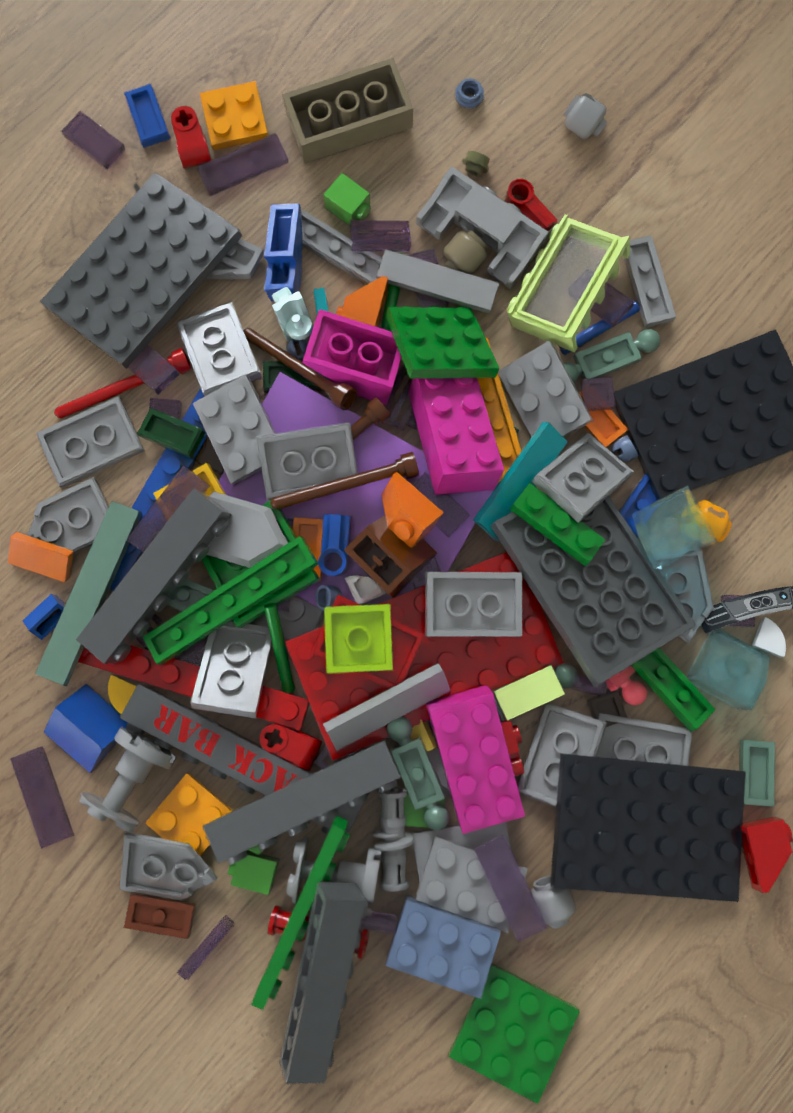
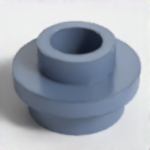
(469, 86)

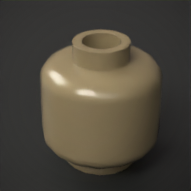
(465, 252)

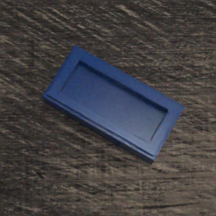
(147, 115)

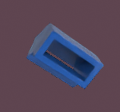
(41, 612)

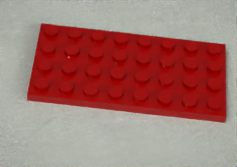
(464, 659)

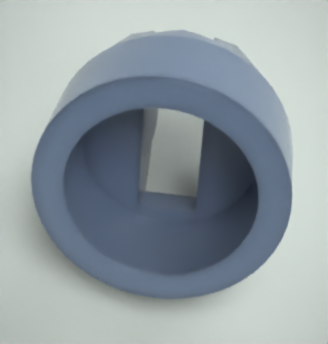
(291, 349)
(626, 449)
(326, 596)

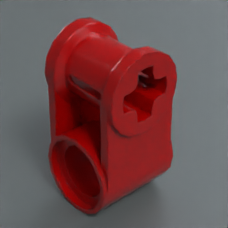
(190, 139)
(296, 747)

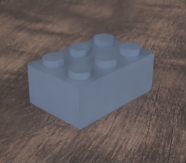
(442, 947)

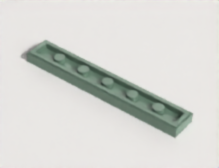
(88, 592)

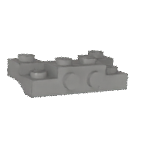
(491, 219)

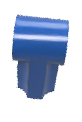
(334, 540)

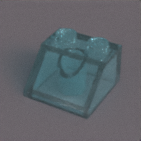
(672, 528)
(730, 670)

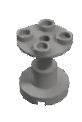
(133, 768)
(347, 872)

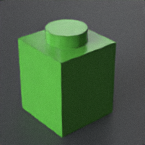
(347, 200)
(254, 872)

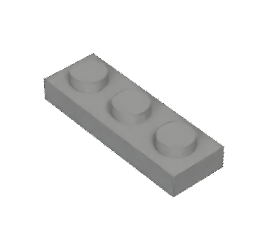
(649, 283)

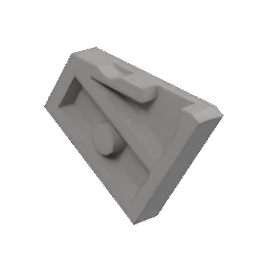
(238, 262)

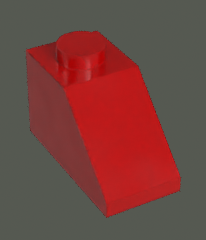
(765, 850)

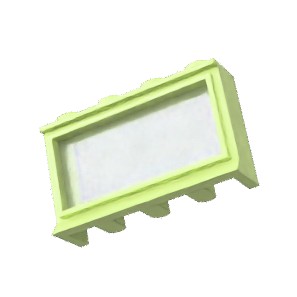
(567, 282)

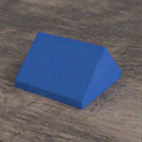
(85, 727)

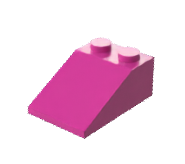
(353, 355)

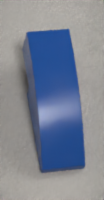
(283, 249)

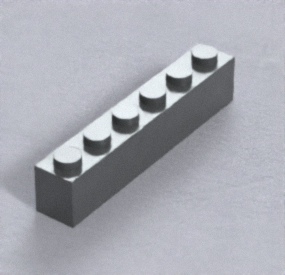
(154, 577)
(302, 801)
(322, 982)

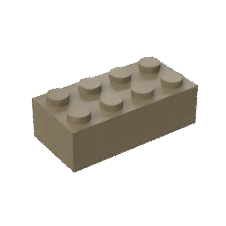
(348, 110)

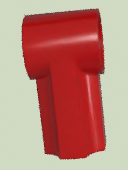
(531, 205)

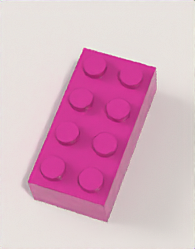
(455, 434)
(475, 759)

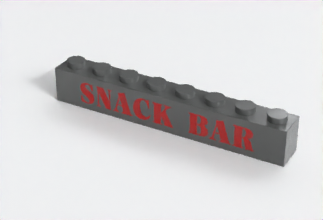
(217, 746)

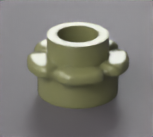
(476, 163)

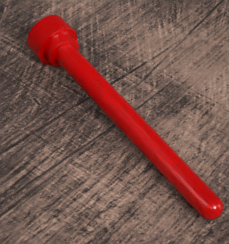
(177, 359)

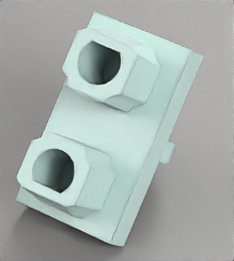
(292, 314)

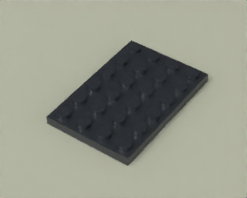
(712, 415)
(648, 828)

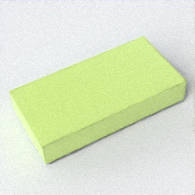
(528, 693)

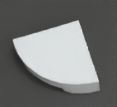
(364, 588)
(770, 638)

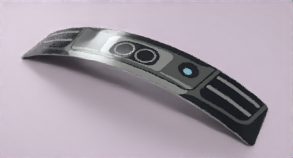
(748, 607)

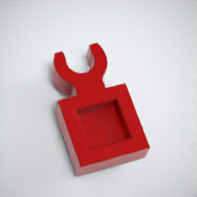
(512, 738)

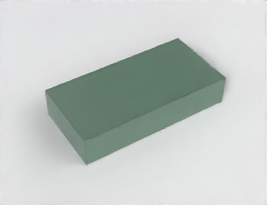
(759, 763)

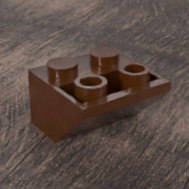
(387, 557)

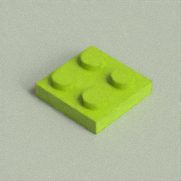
(358, 638)

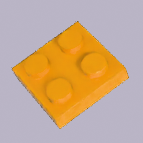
(233, 115)
(185, 813)

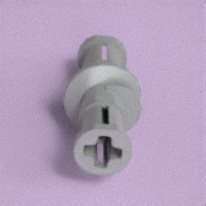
(394, 840)

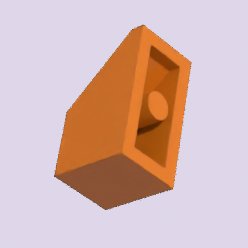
(366, 303)
(408, 511)

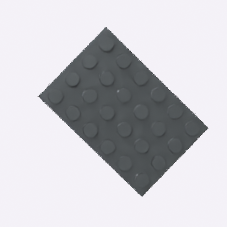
(141, 269)
(604, 610)

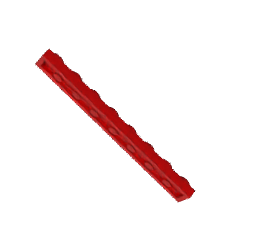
(182, 677)

